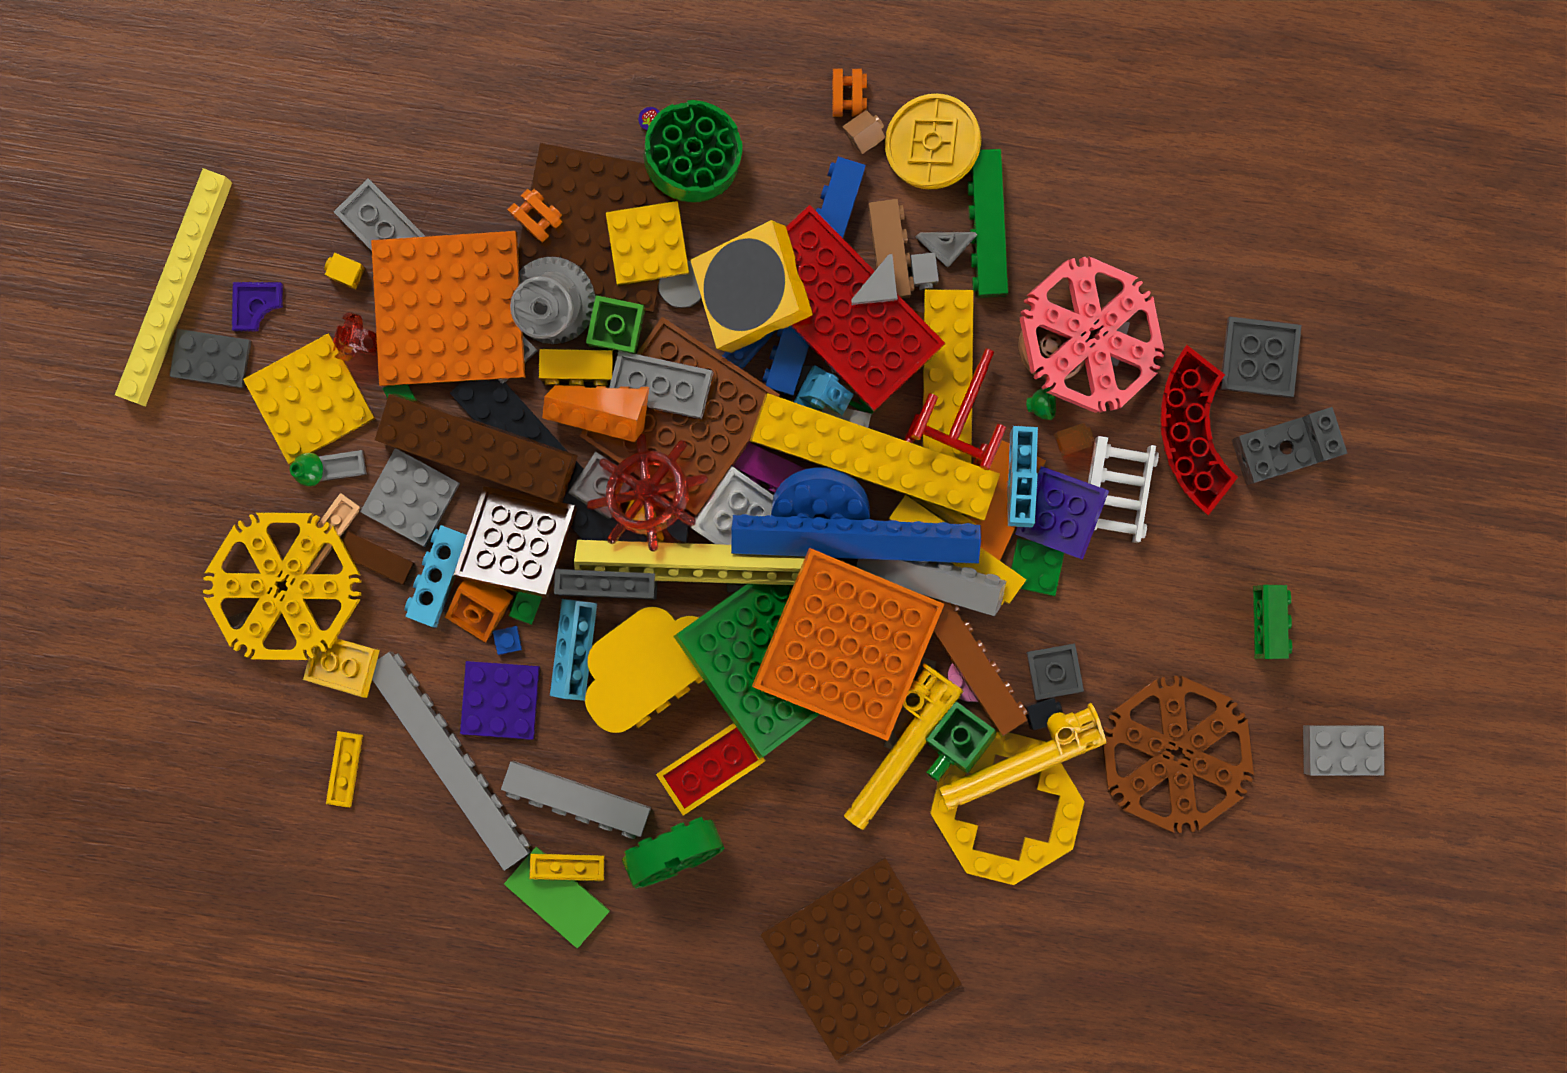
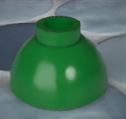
(1042, 404)
(307, 469)

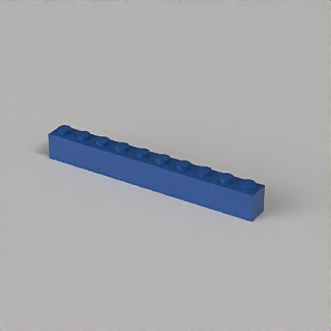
(836, 211)
(856, 538)

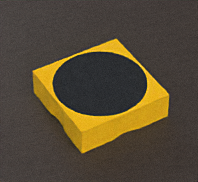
(751, 286)

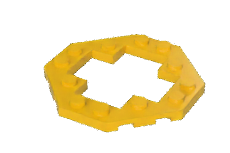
(1034, 853)

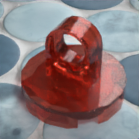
(350, 337)

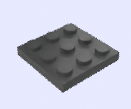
(1260, 357)

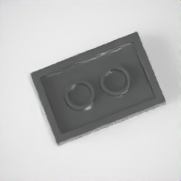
(210, 358)

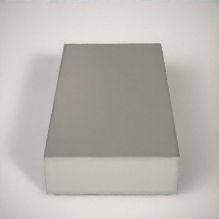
(343, 465)

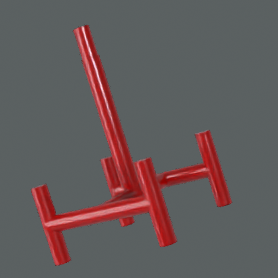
(986, 453)

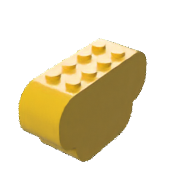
(638, 670)

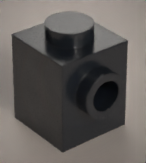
(1041, 711)

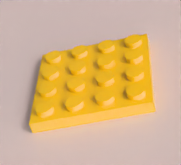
(309, 399)

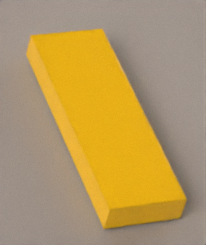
(344, 769)
(566, 867)

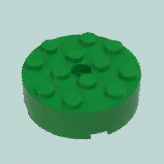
(695, 174)
(672, 852)

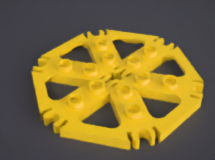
(289, 602)

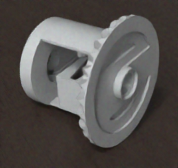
(552, 300)

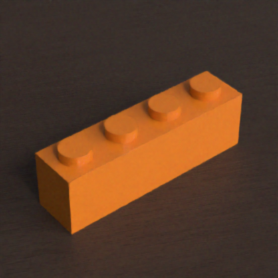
(600, 409)

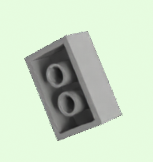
(1343, 750)

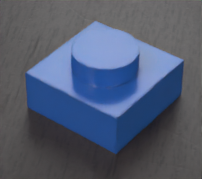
(507, 640)

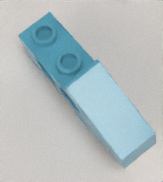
(1022, 476)

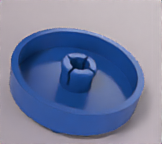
(821, 494)

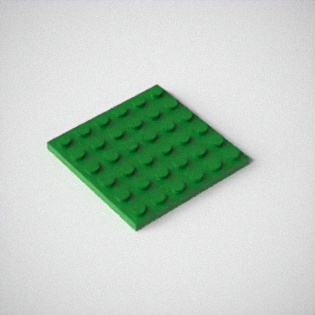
(727, 653)

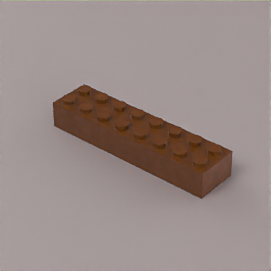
(476, 448)

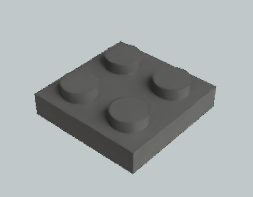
(1055, 671)

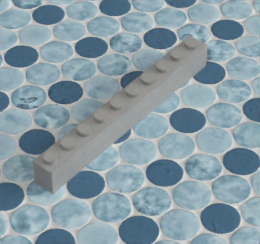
(449, 761)

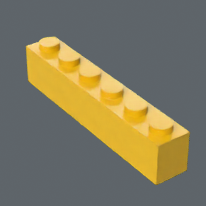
(911, 511)

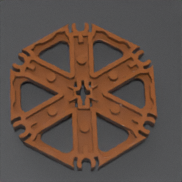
(1159, 768)

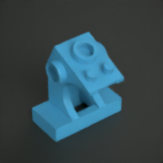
(823, 390)

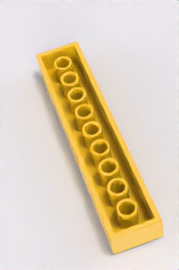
(874, 457)

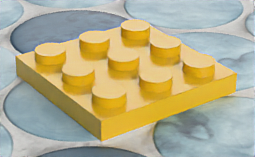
(647, 243)

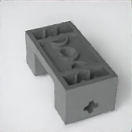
(1312, 441)

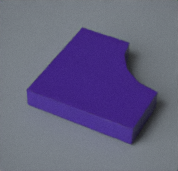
(252, 302)

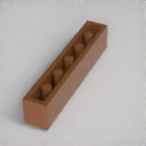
(977, 671)

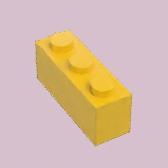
(576, 366)

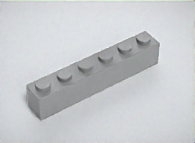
(942, 582)
(575, 798)

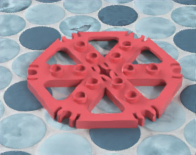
(1072, 325)

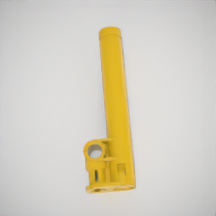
(935, 700)
(1070, 736)

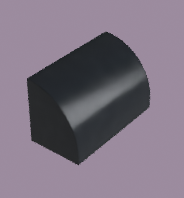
(679, 531)

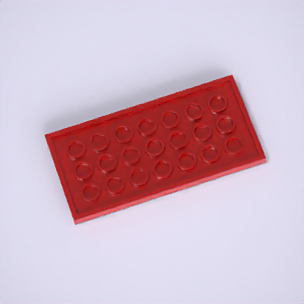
(865, 344)

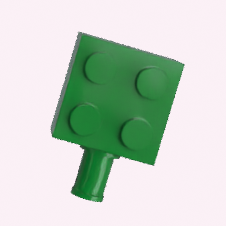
(959, 741)

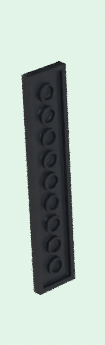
(500, 407)

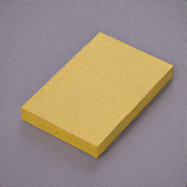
(343, 667)

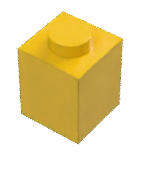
(344, 270)

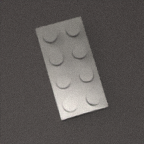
(671, 385)

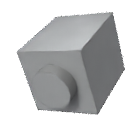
(924, 271)

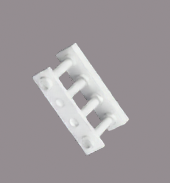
(1099, 474)

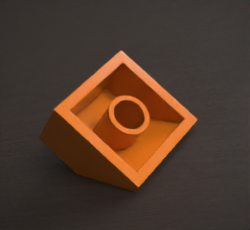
(478, 608)

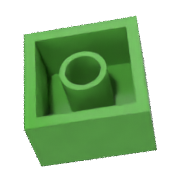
(615, 325)

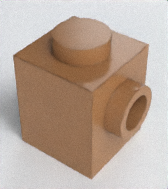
(865, 131)

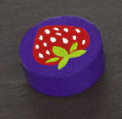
(646, 116)

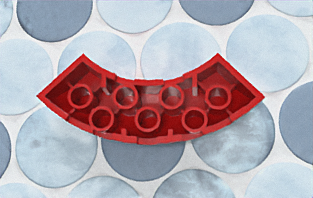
(1188, 432)

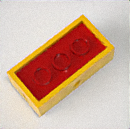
(708, 768)

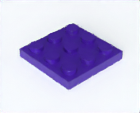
(1064, 513)
(499, 700)

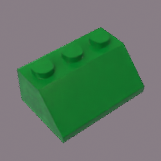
(1271, 622)

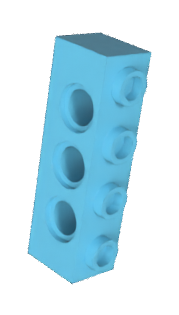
(440, 590)
(572, 649)

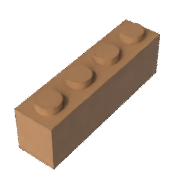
(890, 239)

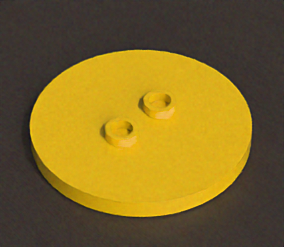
(933, 141)

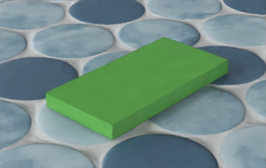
(559, 902)

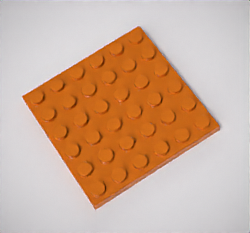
(447, 308)
(848, 644)

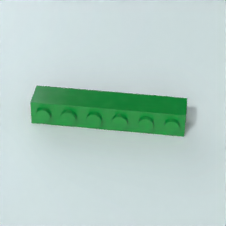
(989, 225)

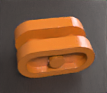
(857, 103)
(533, 200)

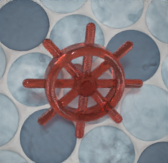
(647, 492)

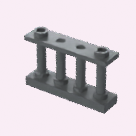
(605, 584)

